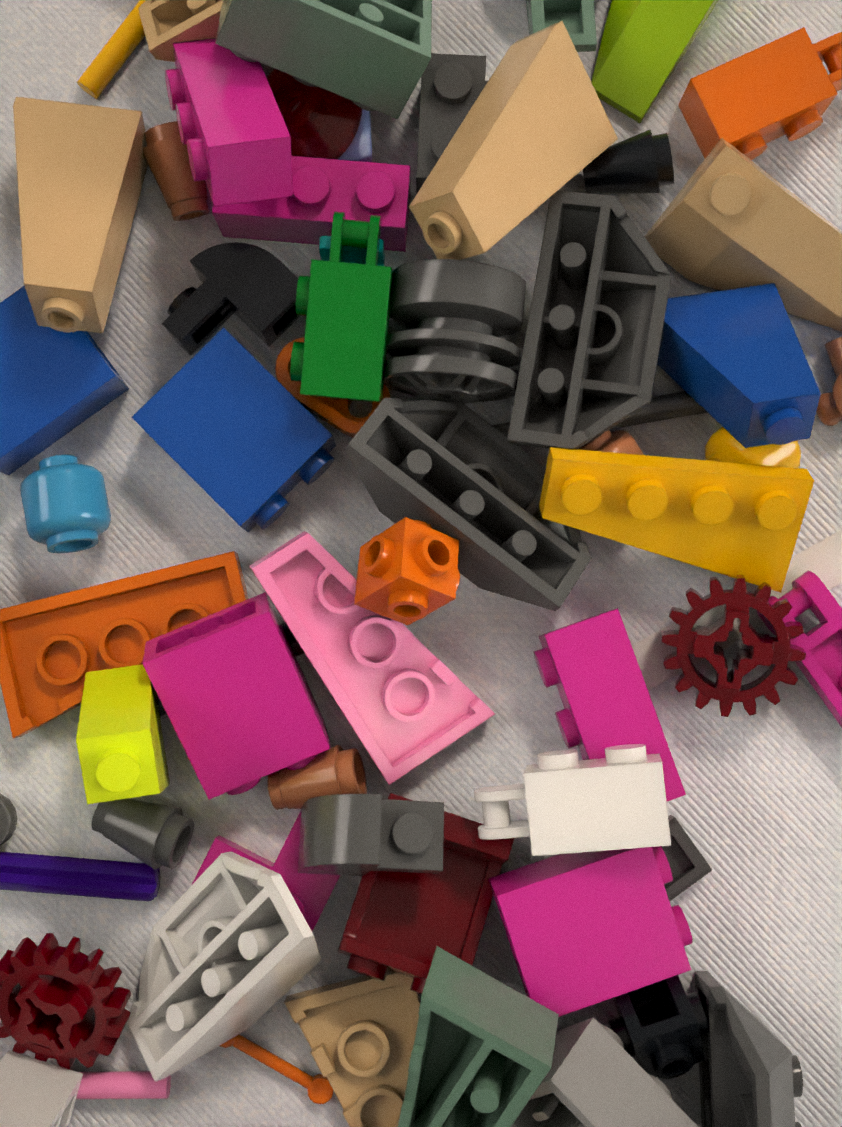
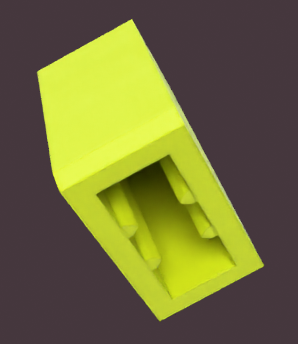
(120, 736)

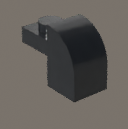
(236, 281)

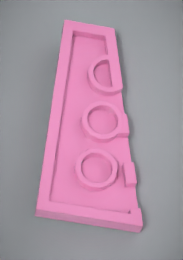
(375, 669)

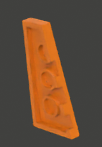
(101, 627)

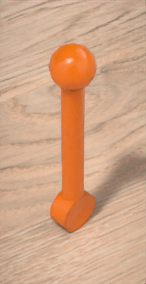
(318, 1086)

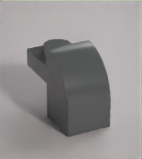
(370, 834)

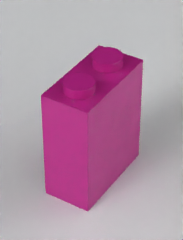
(236, 696)
(592, 925)

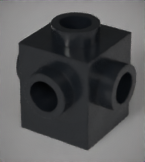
(661, 1027)

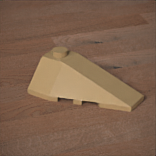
(747, 230)

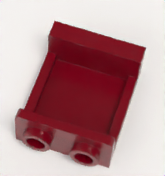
(407, 914)

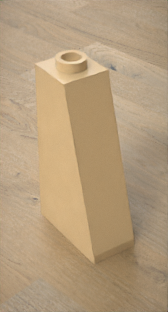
(514, 148)
(76, 205)

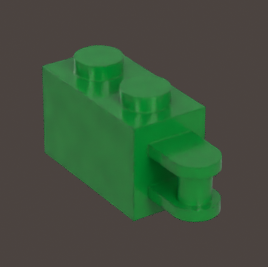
(344, 318)

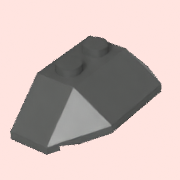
(589, 325)
(470, 483)
(746, 1069)

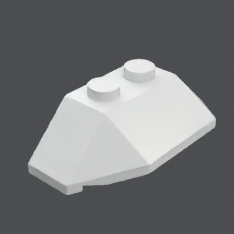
(218, 962)

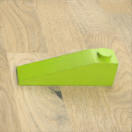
(643, 48)

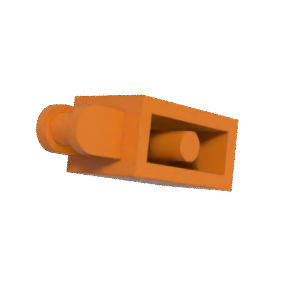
(764, 94)

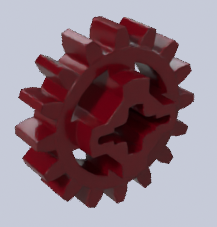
(763, 649)
(58, 1002)

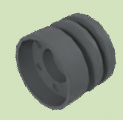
(455, 329)

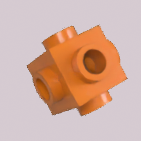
(407, 571)

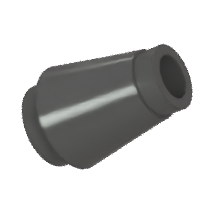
(146, 830)

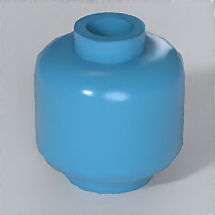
(65, 504)

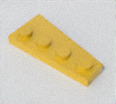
(685, 509)

